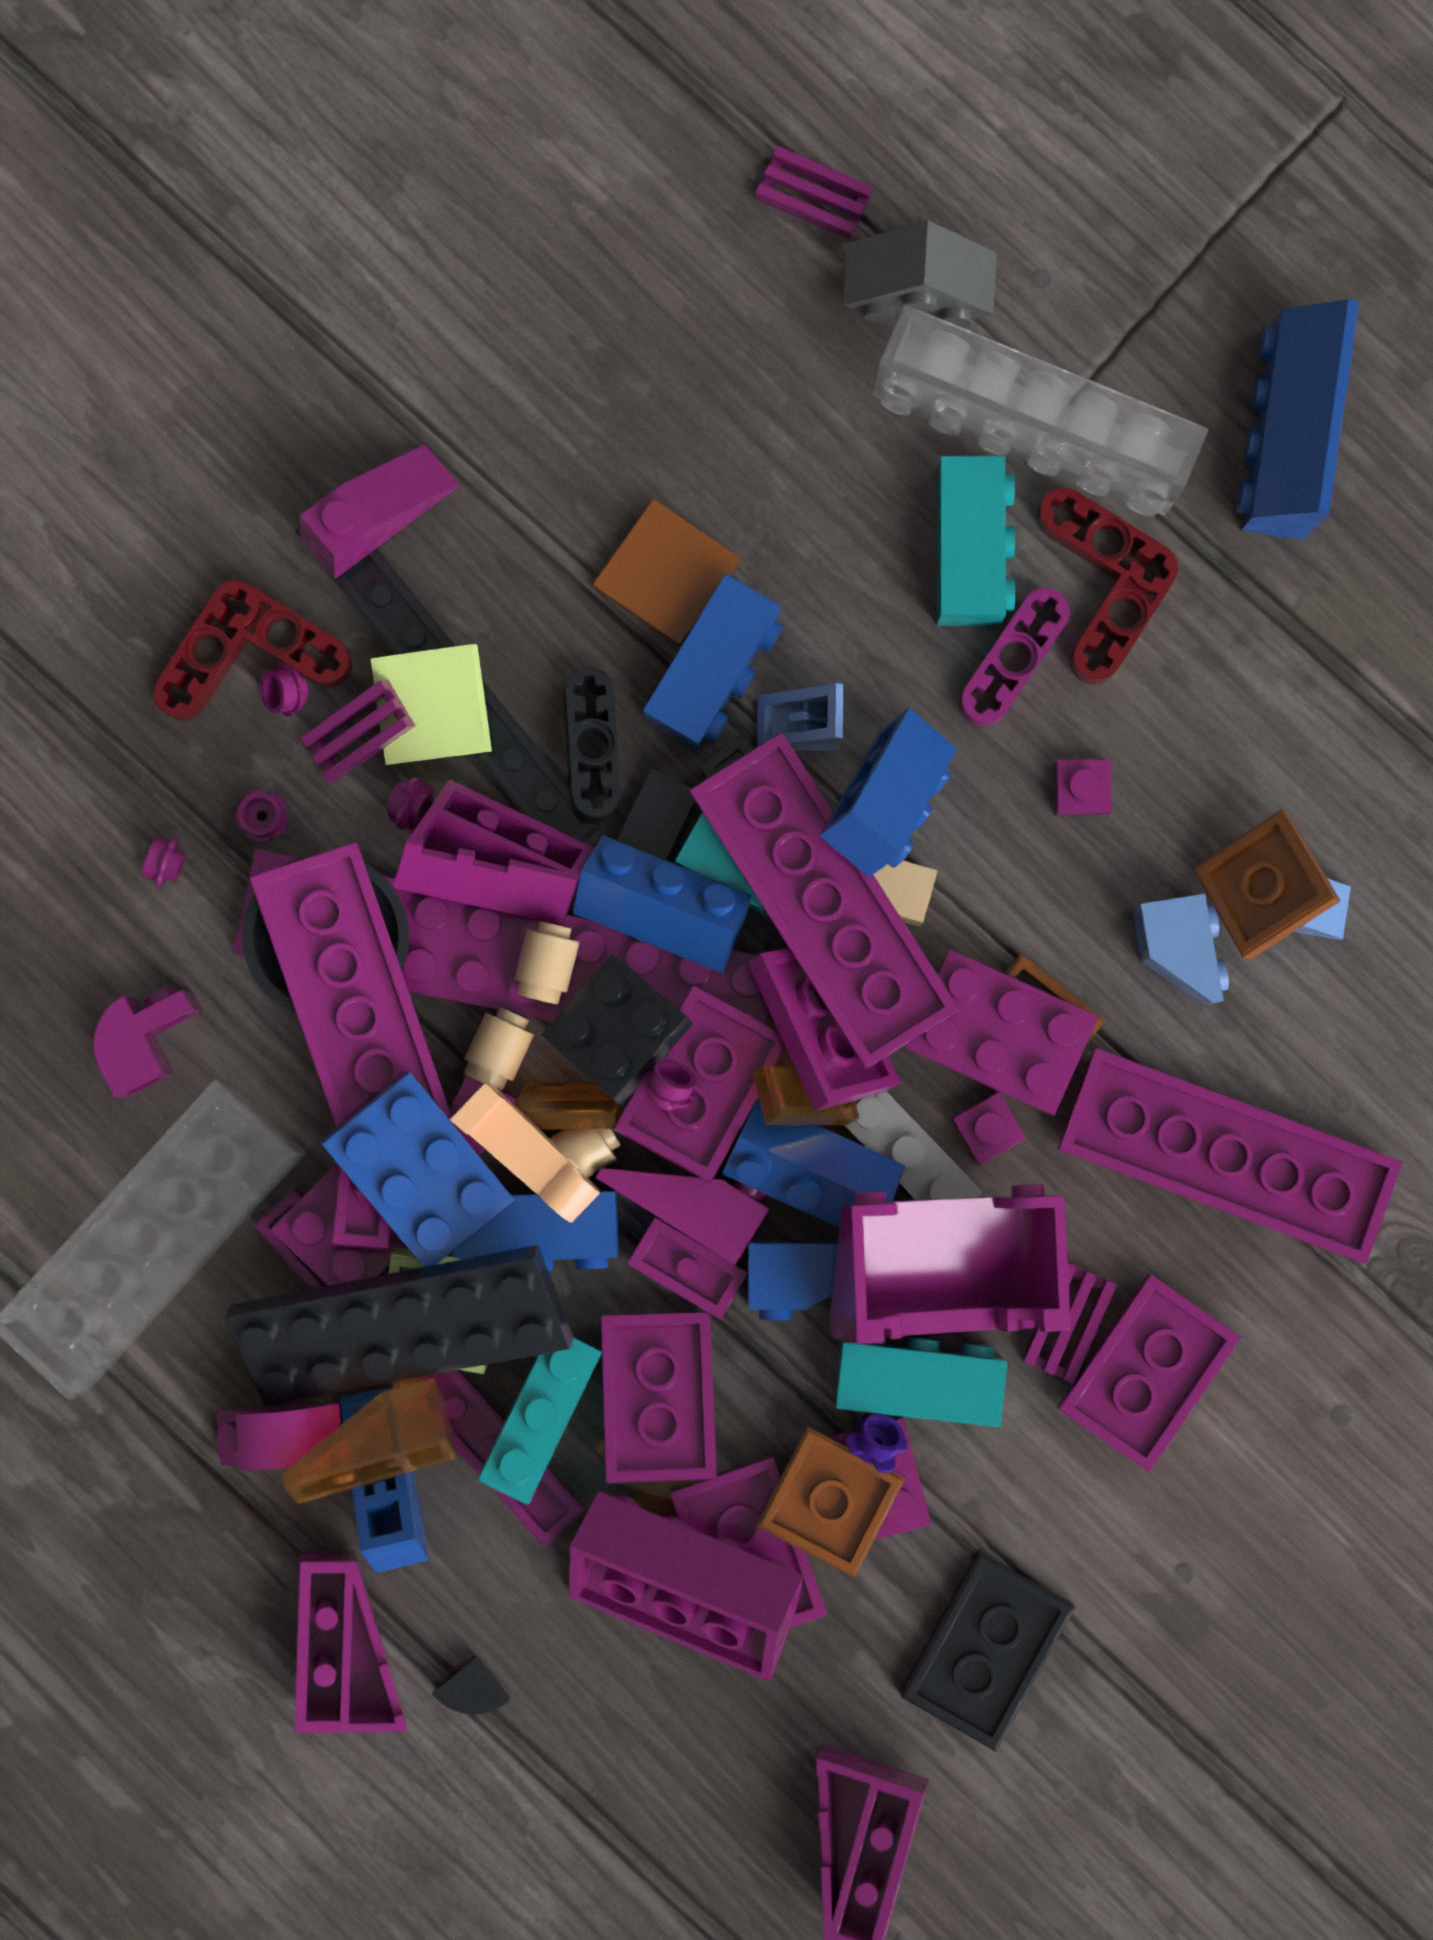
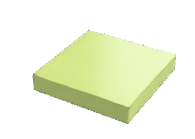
(443, 699)

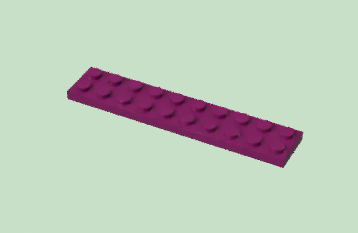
(474, 954)

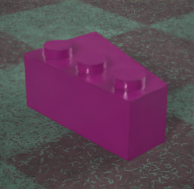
(491, 858)
(340, 1654)
(865, 1841)

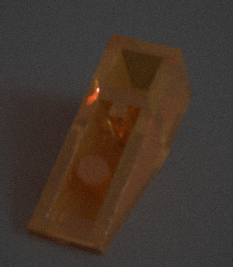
(384, 1439)

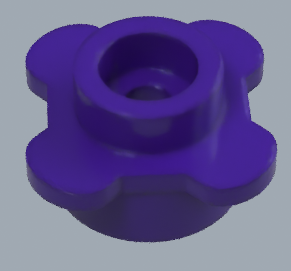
(877, 1441)

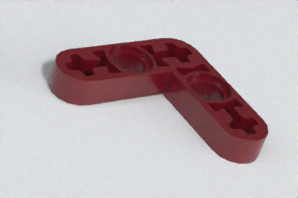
(1129, 585)
(248, 628)

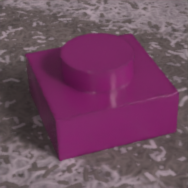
(1083, 788)
(988, 1128)

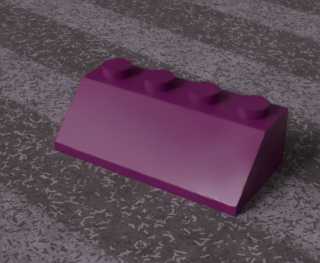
(683, 1584)

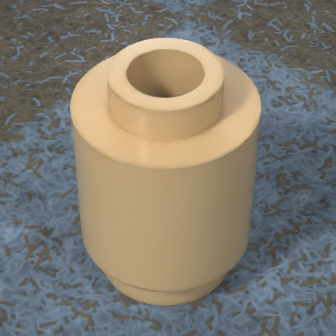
(546, 962)
(498, 1048)
(588, 1148)

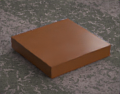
(665, 572)
(1266, 884)
(829, 1502)

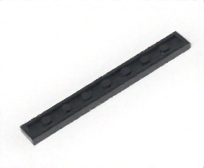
(514, 757)

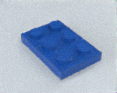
(417, 1170)

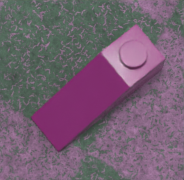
(373, 508)
(711, 1213)

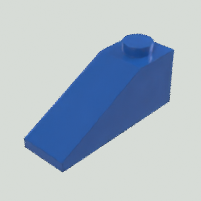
(789, 1276)
(387, 1510)

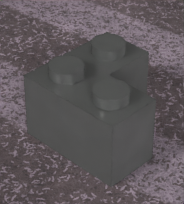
(922, 269)

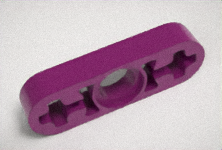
(1023, 618)

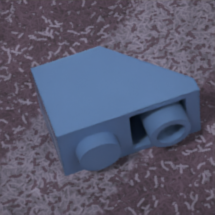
(1179, 945)

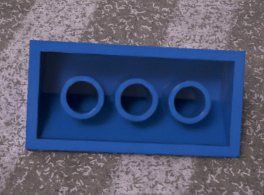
(1297, 419)

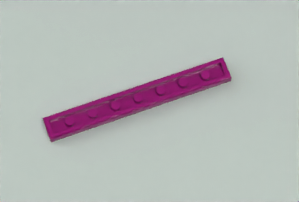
(471, 1414)

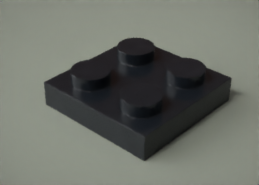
(617, 1029)

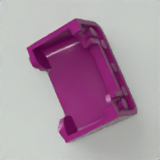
(950, 1265)

